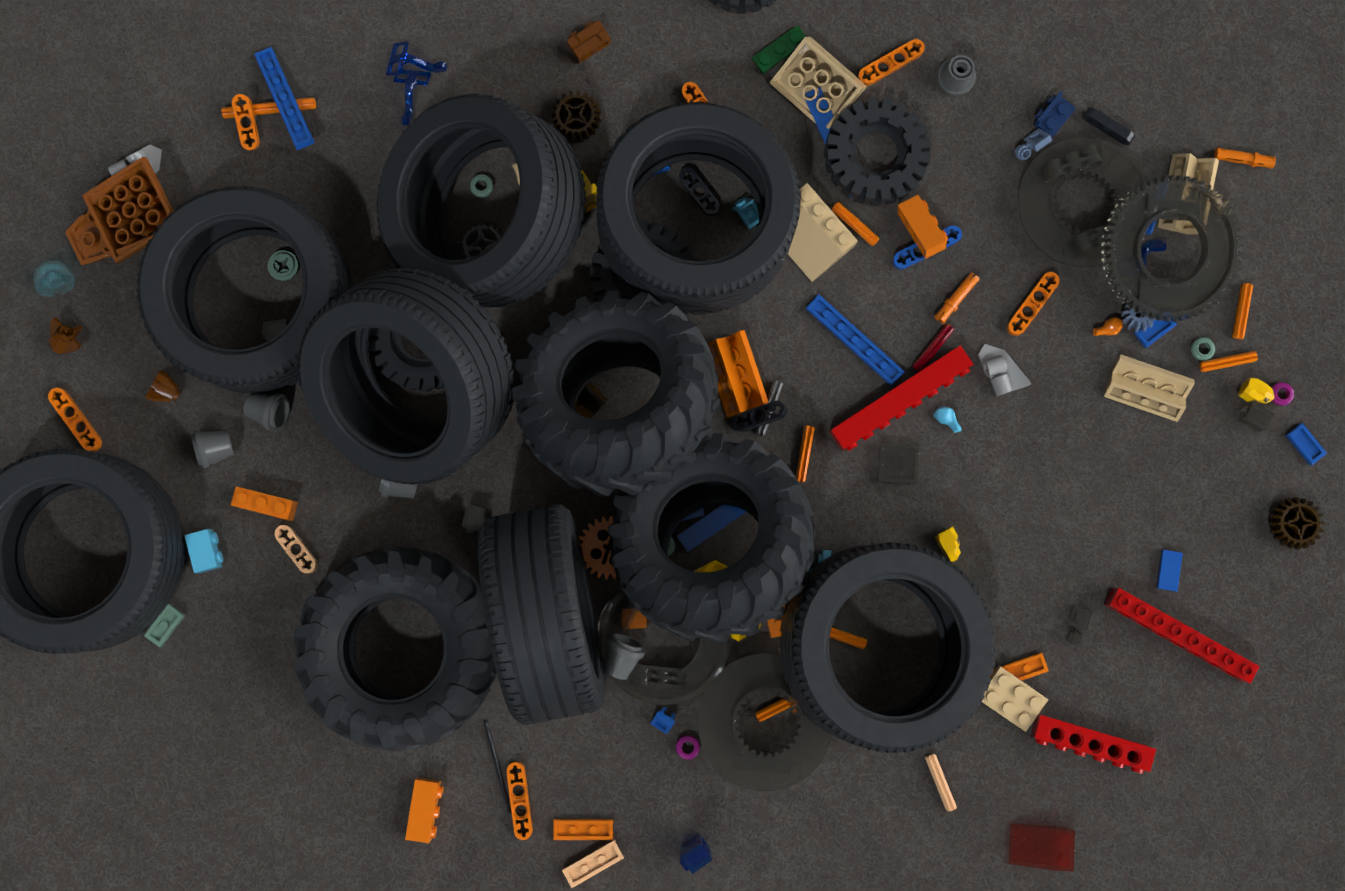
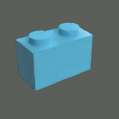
(204, 550)

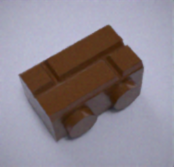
(588, 41)

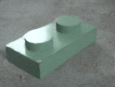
(164, 625)

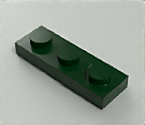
(778, 50)

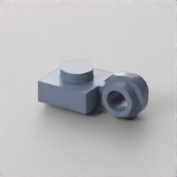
(1034, 141)

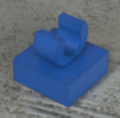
(662, 721)

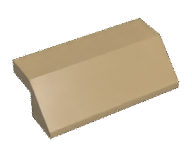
(1189, 165)
(1148, 388)

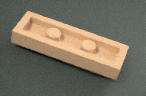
(593, 863)

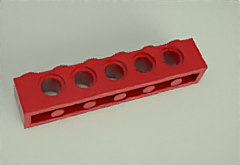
(1143, 754)

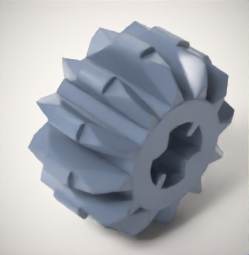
(1135, 322)

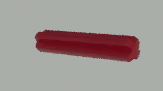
(933, 347)

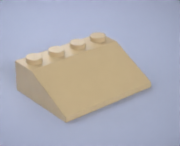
(812, 68)
(818, 237)

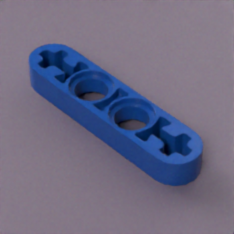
(903, 253)

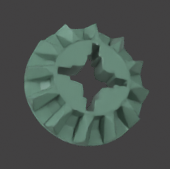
(282, 257)

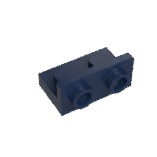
(1055, 114)

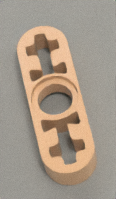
(291, 534)

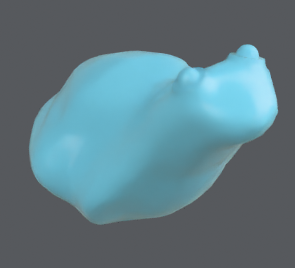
(947, 416)

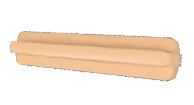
(940, 782)

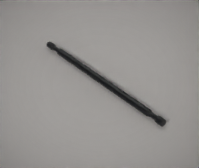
(497, 767)

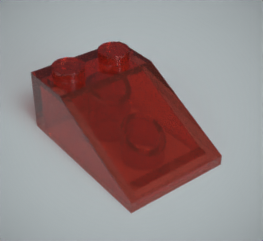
(1042, 847)

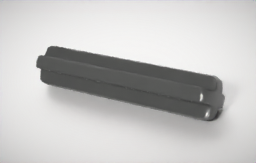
(773, 396)

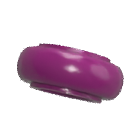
(1289, 393)
(683, 739)

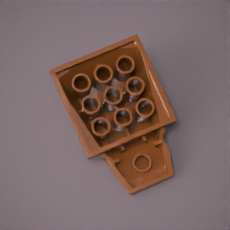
(120, 215)

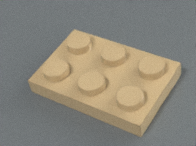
(1013, 698)

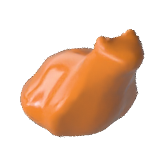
(1110, 327)

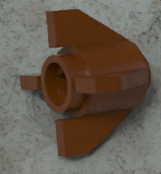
(63, 338)
(163, 388)

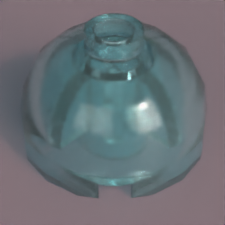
(53, 277)

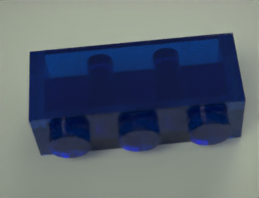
(695, 854)

